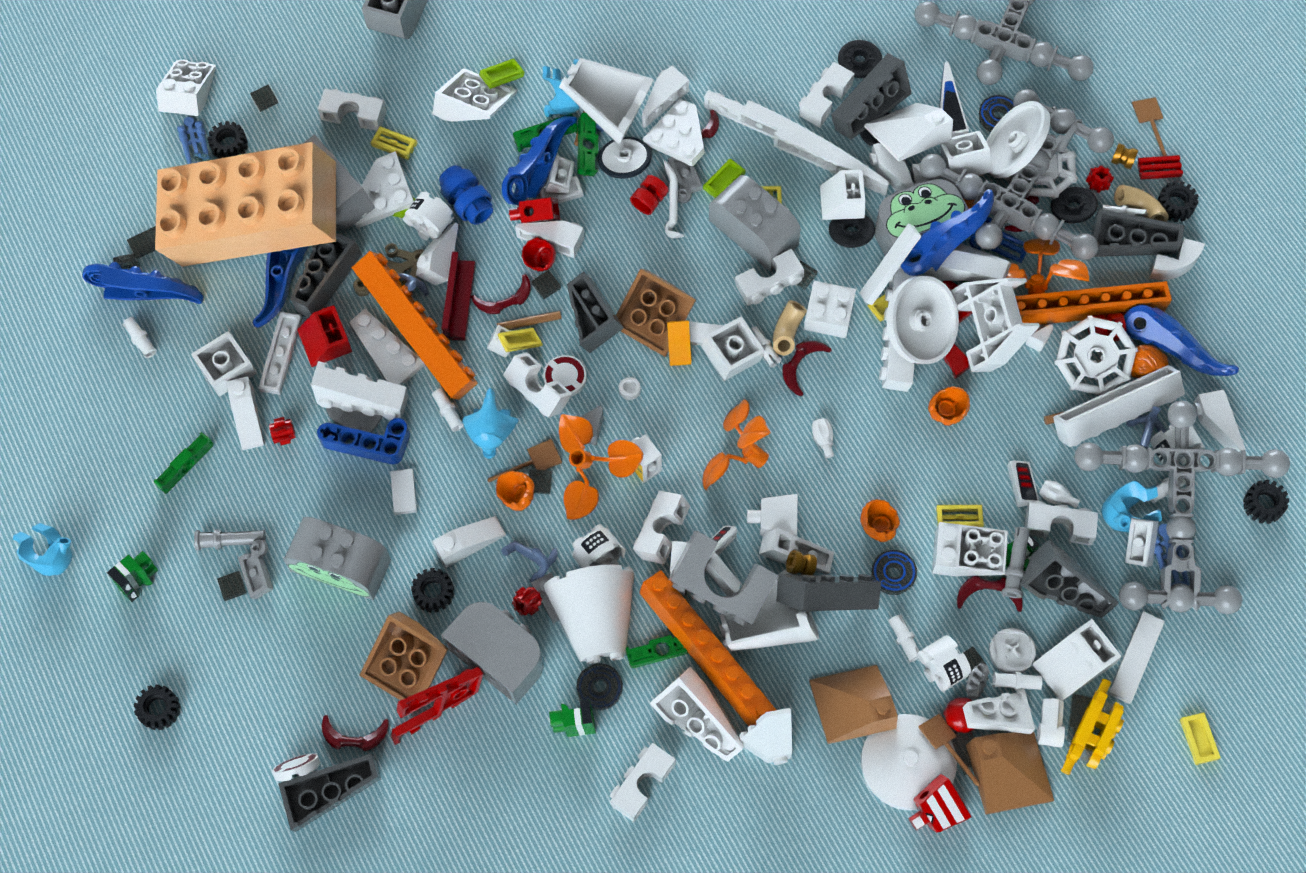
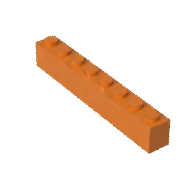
(1078, 304)
(414, 325)
(705, 648)

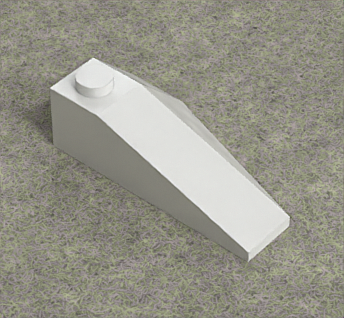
(970, 265)
(695, 710)
(770, 737)

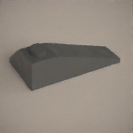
(1059, 578)

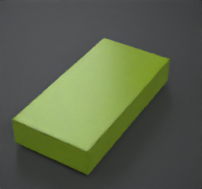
(501, 73)
(723, 178)

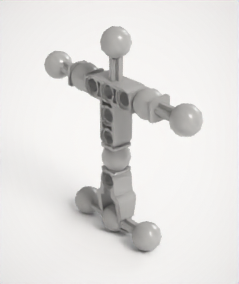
(1003, 41)
(1011, 203)
(1180, 525)

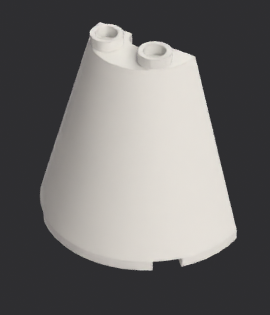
(606, 94)
(594, 609)
(774, 626)

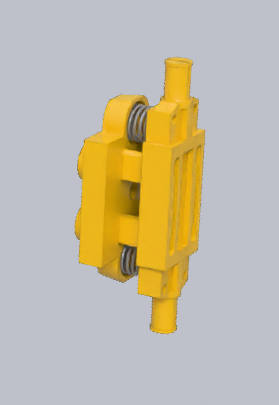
(1100, 744)

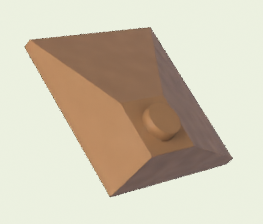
(649, 307)
(403, 657)
(853, 704)
(1009, 771)

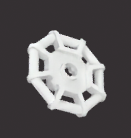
(1053, 172)
(1099, 343)

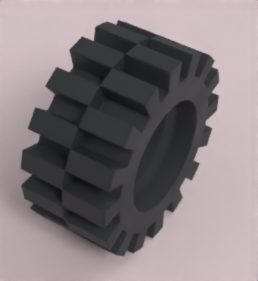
(222, 132)
(1182, 192)
(1274, 493)
(432, 577)
(147, 698)

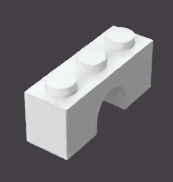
(834, 81)
(337, 104)
(755, 288)
(523, 375)
(665, 510)
(1079, 522)
(652, 763)

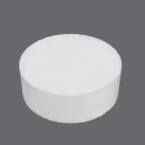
(629, 388)

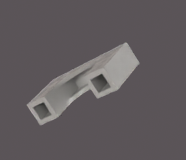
(690, 576)

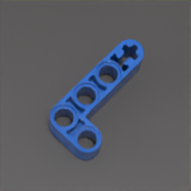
(364, 438)

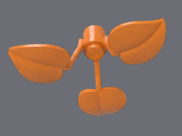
(1065, 268)
(752, 432)
(623, 461)

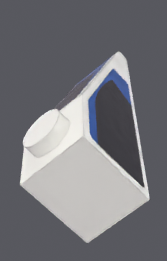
(951, 103)

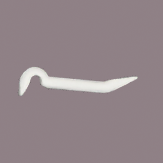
(673, 207)

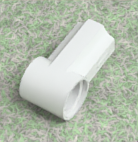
(1050, 729)

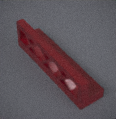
(458, 298)

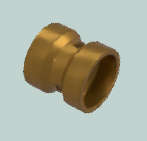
(1124, 156)
(801, 563)

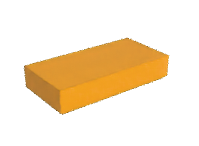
(679, 342)

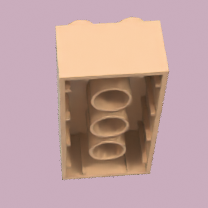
(246, 205)

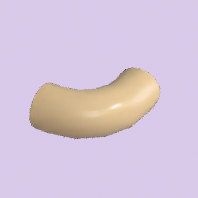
(1140, 199)
(787, 327)

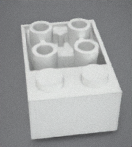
(185, 88)
(969, 550)
(1077, 660)

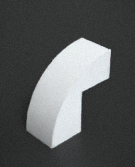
(1169, 268)

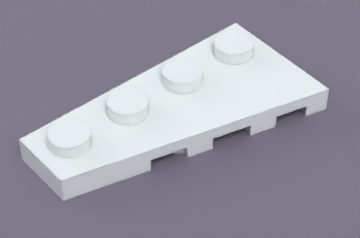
(388, 352)

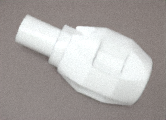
(823, 435)
(1057, 494)

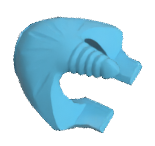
(561, 103)
(489, 426)
(1117, 505)
(54, 560)

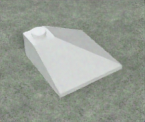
(470, 98)
(912, 130)

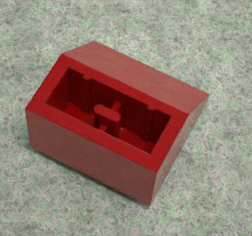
(324, 336)

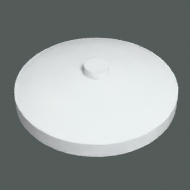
(1017, 138)
(922, 320)
(904, 762)

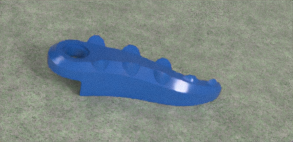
(535, 165)
(944, 237)
(278, 277)
(138, 285)
(1175, 339)

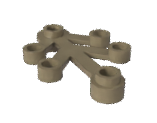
(398, 267)

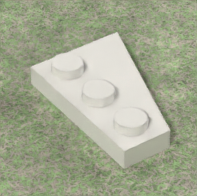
(1000, 713)

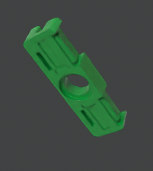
(523, 137)
(587, 156)
(183, 463)
(647, 653)

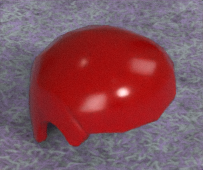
(538, 254)
(955, 715)

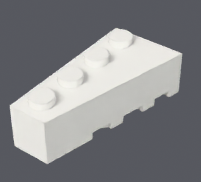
(358, 393)

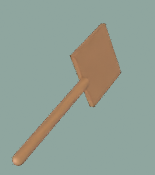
(1149, 110)
(542, 456)
(939, 734)

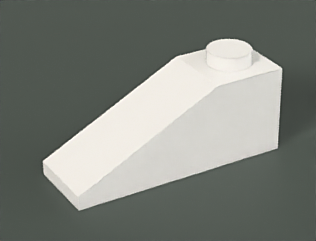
(667, 90)
(890, 168)
(563, 235)
(436, 258)
(245, 412)
(1218, 419)
(467, 540)
(779, 543)

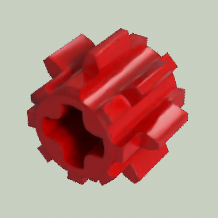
(1099, 179)
(282, 431)
(527, 601)

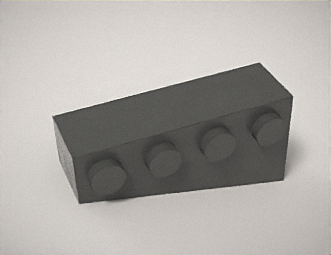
(873, 97)
(1134, 235)
(324, 274)
(828, 592)
(323, 790)

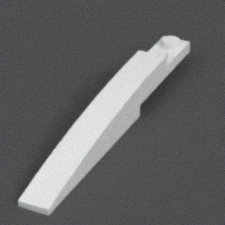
(794, 138)

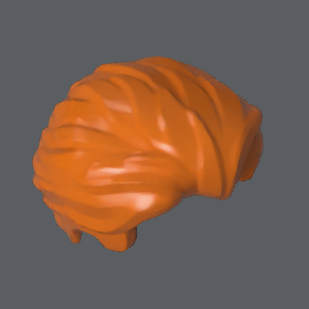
(1148, 360)
(949, 405)
(515, 490)
(879, 520)

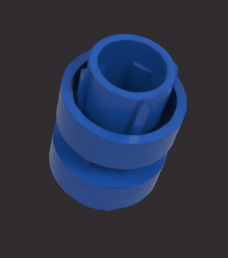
(469, 199)

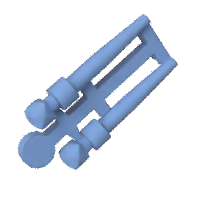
(189, 123)
(1160, 557)

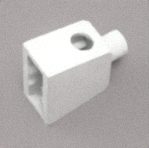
(776, 513)

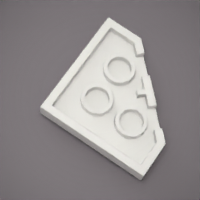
(678, 133)
(386, 189)

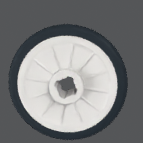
(624, 159)

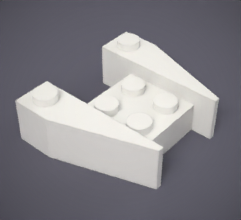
(996, 321)

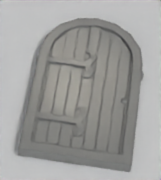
(354, 419)

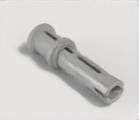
(218, 538)
(1015, 571)

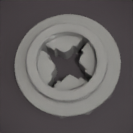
(977, 681)

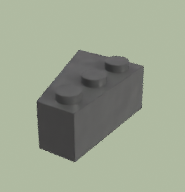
(592, 313)

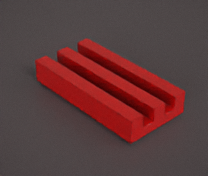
(1158, 165)

